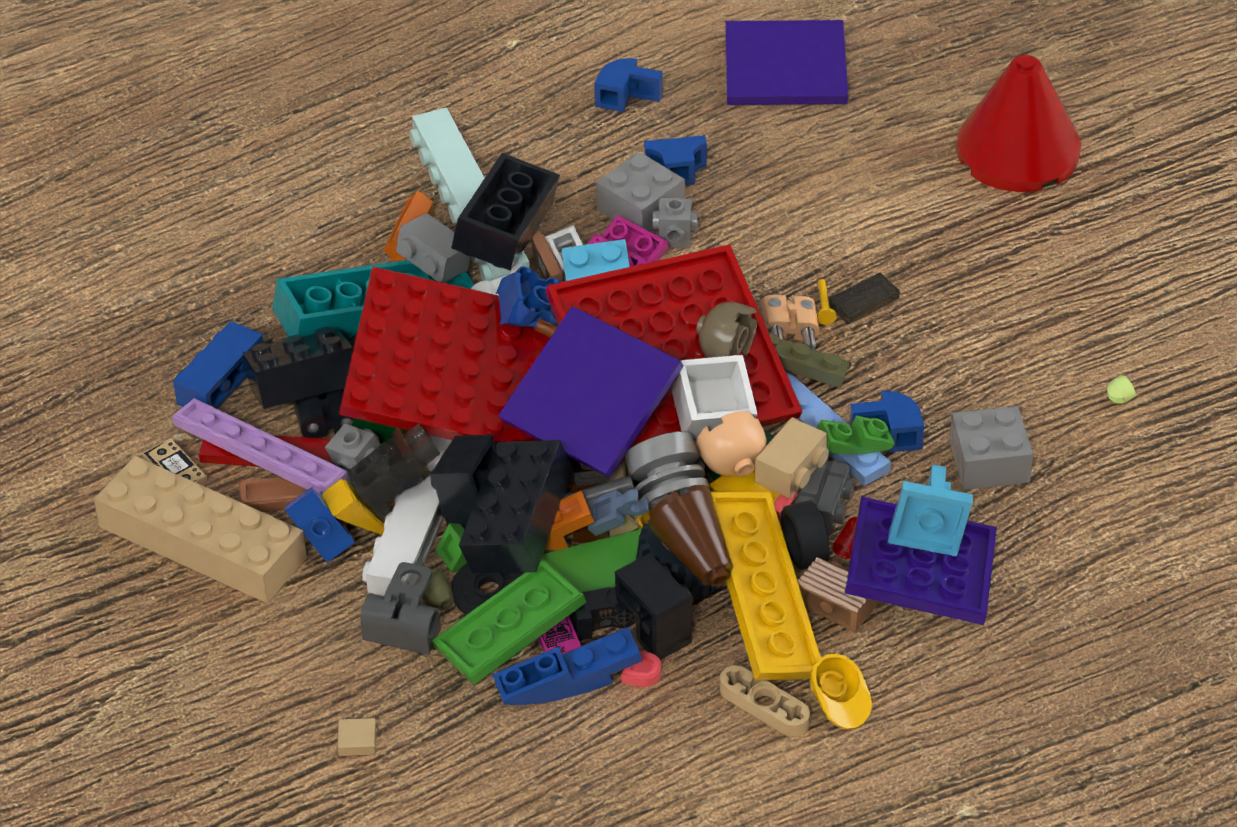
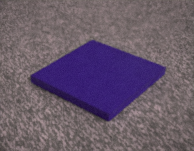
(786, 62)
(591, 391)
(919, 577)

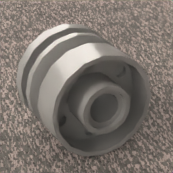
(665, 466)

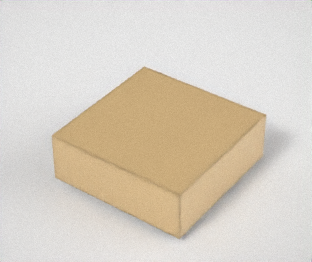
(356, 737)

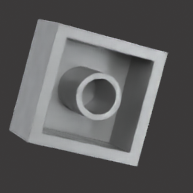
(636, 189)
(991, 447)

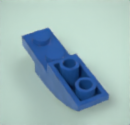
(561, 676)

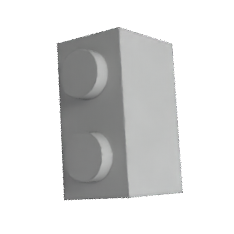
(428, 246)

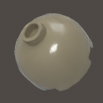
(726, 330)

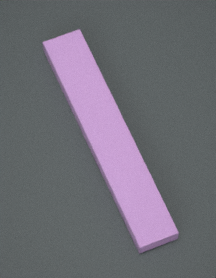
(257, 446)

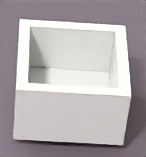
(710, 390)

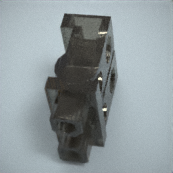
(393, 467)

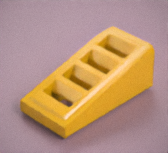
(349, 507)

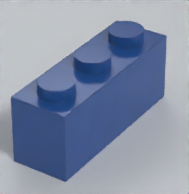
(217, 368)

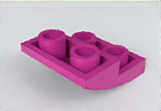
(640, 243)

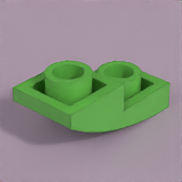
(860, 437)

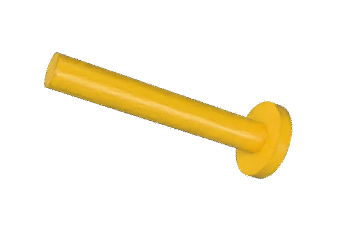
(826, 315)

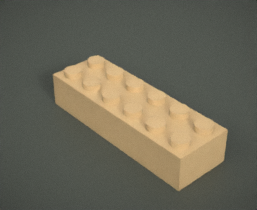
(201, 529)

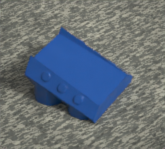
(524, 299)

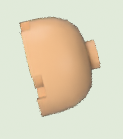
(732, 445)

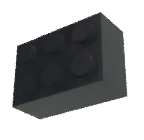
(298, 367)

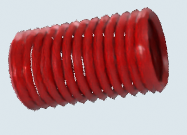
(843, 539)

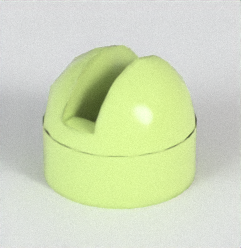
(1120, 390)

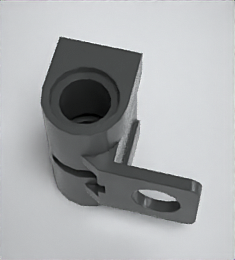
(399, 616)

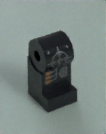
(599, 612)

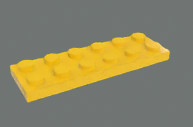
(765, 588)

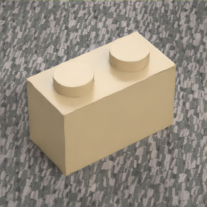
(791, 458)

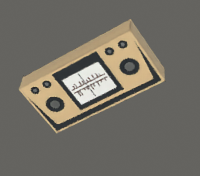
(172, 458)

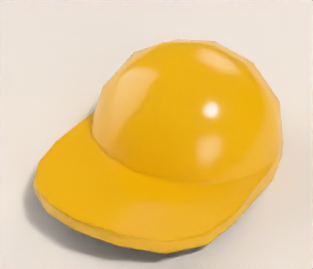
(841, 691)

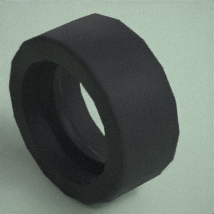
(804, 533)

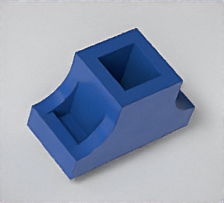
(679, 155)
(319, 526)

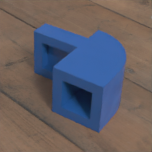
(623, 80)
(901, 418)

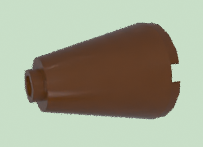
(693, 534)

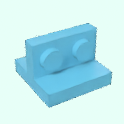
(930, 515)

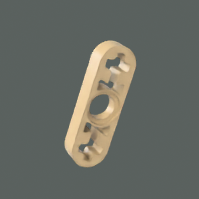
(770, 714)

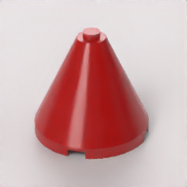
(1020, 132)

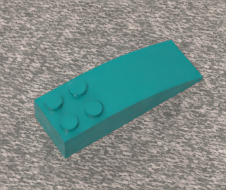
(335, 297)

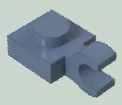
(611, 507)

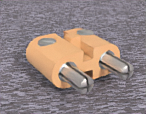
(791, 317)

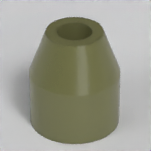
(439, 591)

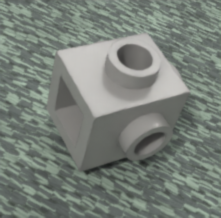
(677, 216)
(351, 446)

